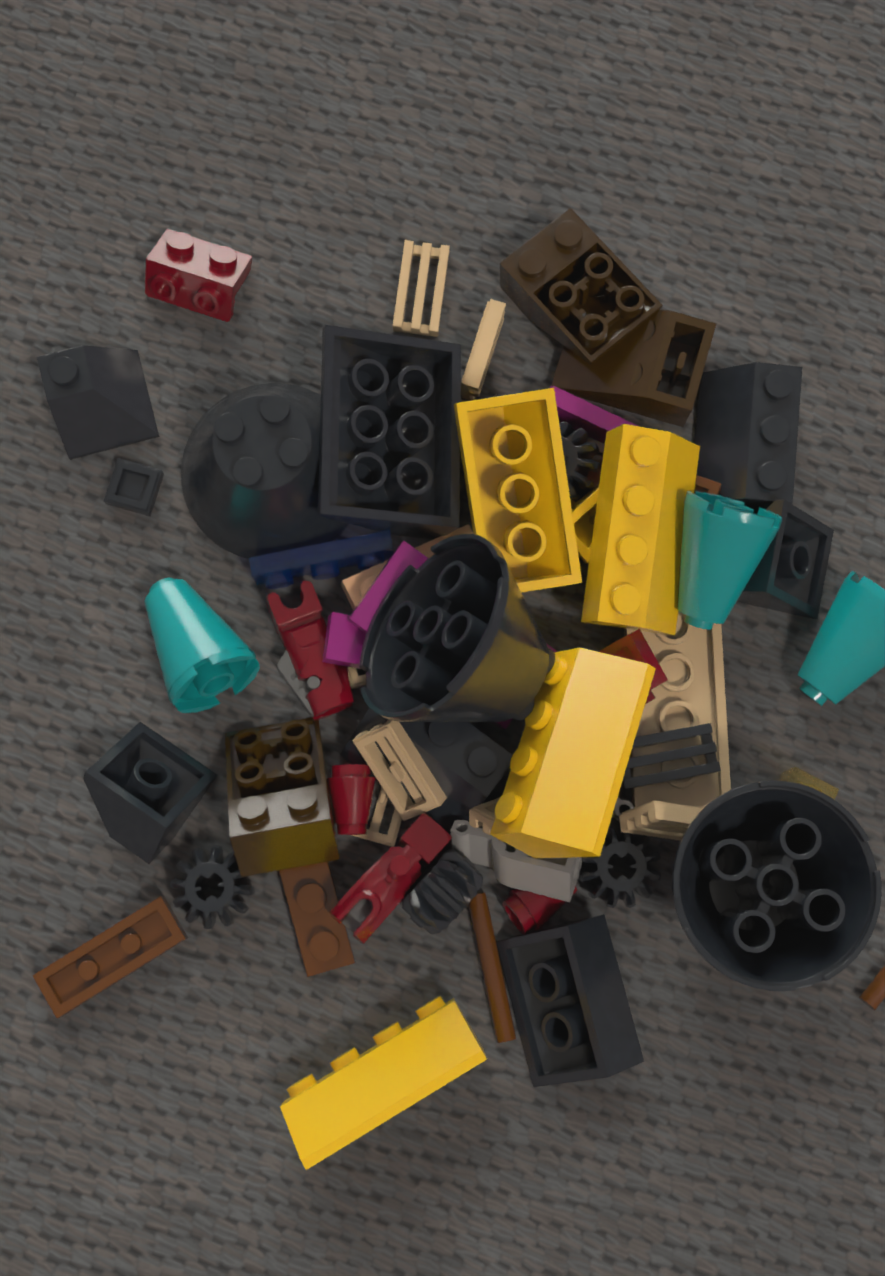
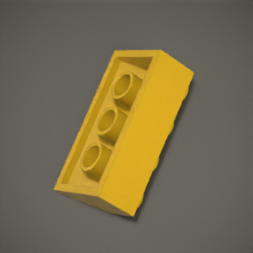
(520, 485)
(639, 530)
(573, 755)
(380, 1081)

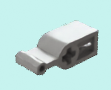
(515, 868)

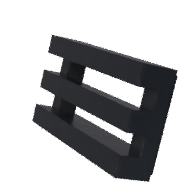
(707, 749)

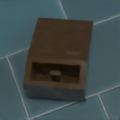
(576, 288)
(648, 371)
(279, 797)

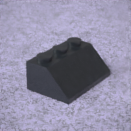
(749, 431)
(458, 756)
(570, 1002)

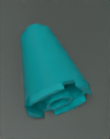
(719, 554)
(848, 643)
(196, 647)

